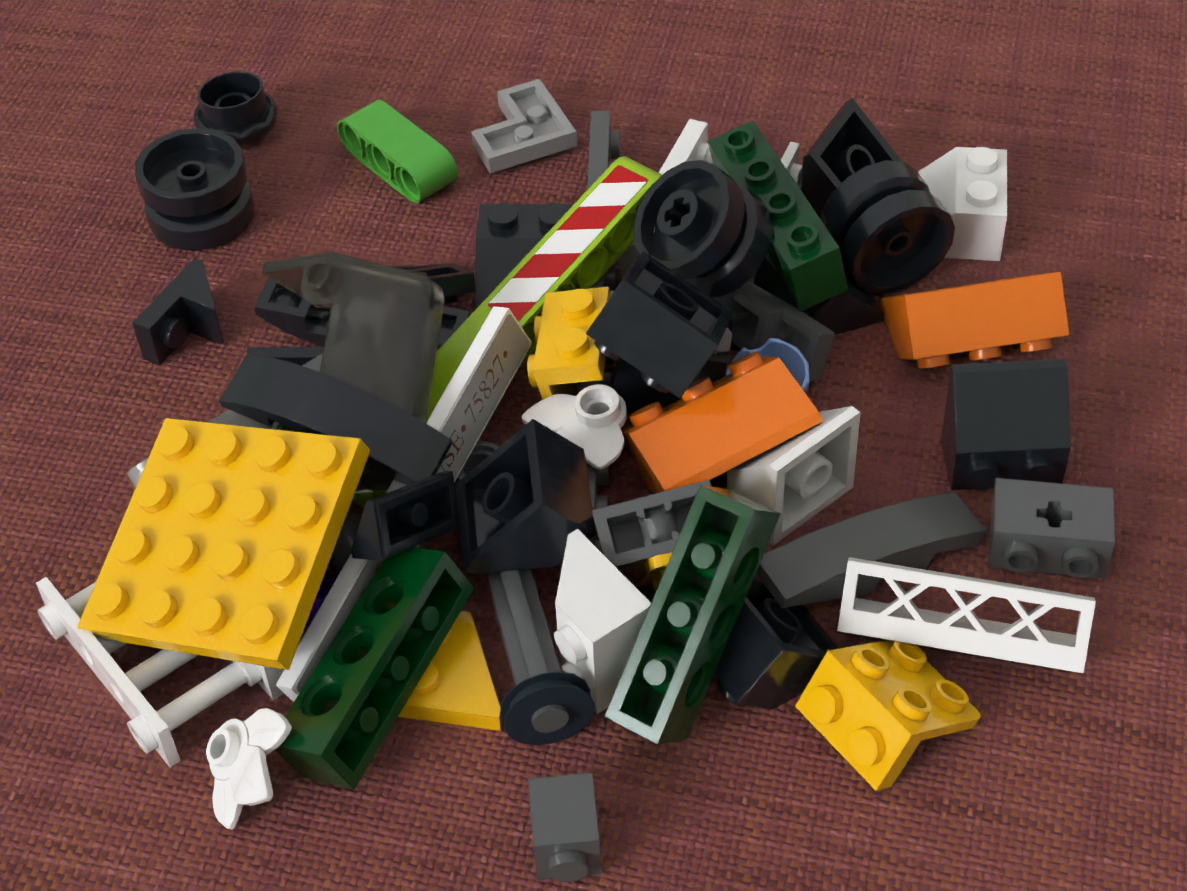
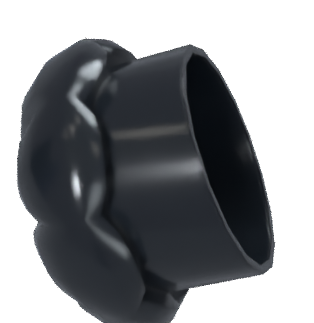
(236, 107)

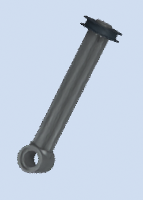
(544, 701)

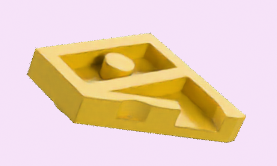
(457, 683)

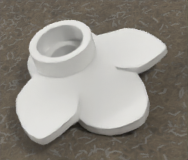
(588, 420)
(239, 762)

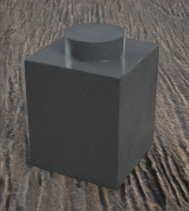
(564, 827)

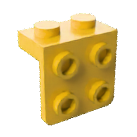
(563, 348)
(880, 704)

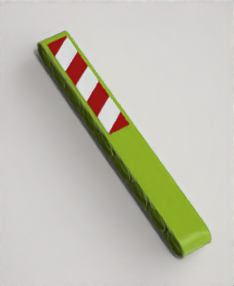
(565, 259)

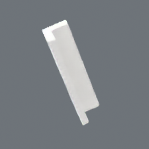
(966, 632)

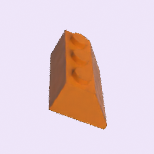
(977, 318)
(719, 423)

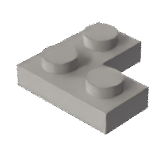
(532, 128)

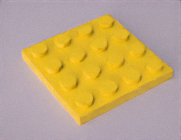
(226, 541)

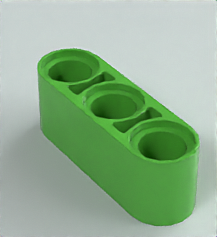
(397, 151)

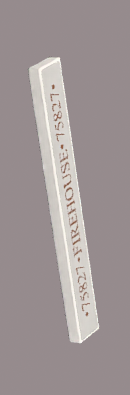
(459, 416)

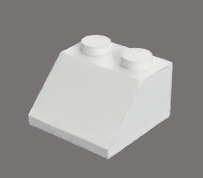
(974, 192)
(802, 472)
(596, 618)

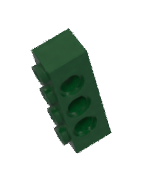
(800, 244)
(692, 615)
(373, 666)

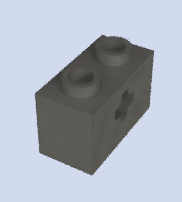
(643, 526)
(1051, 528)

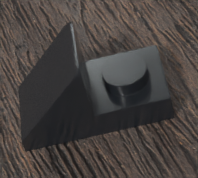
(175, 313)

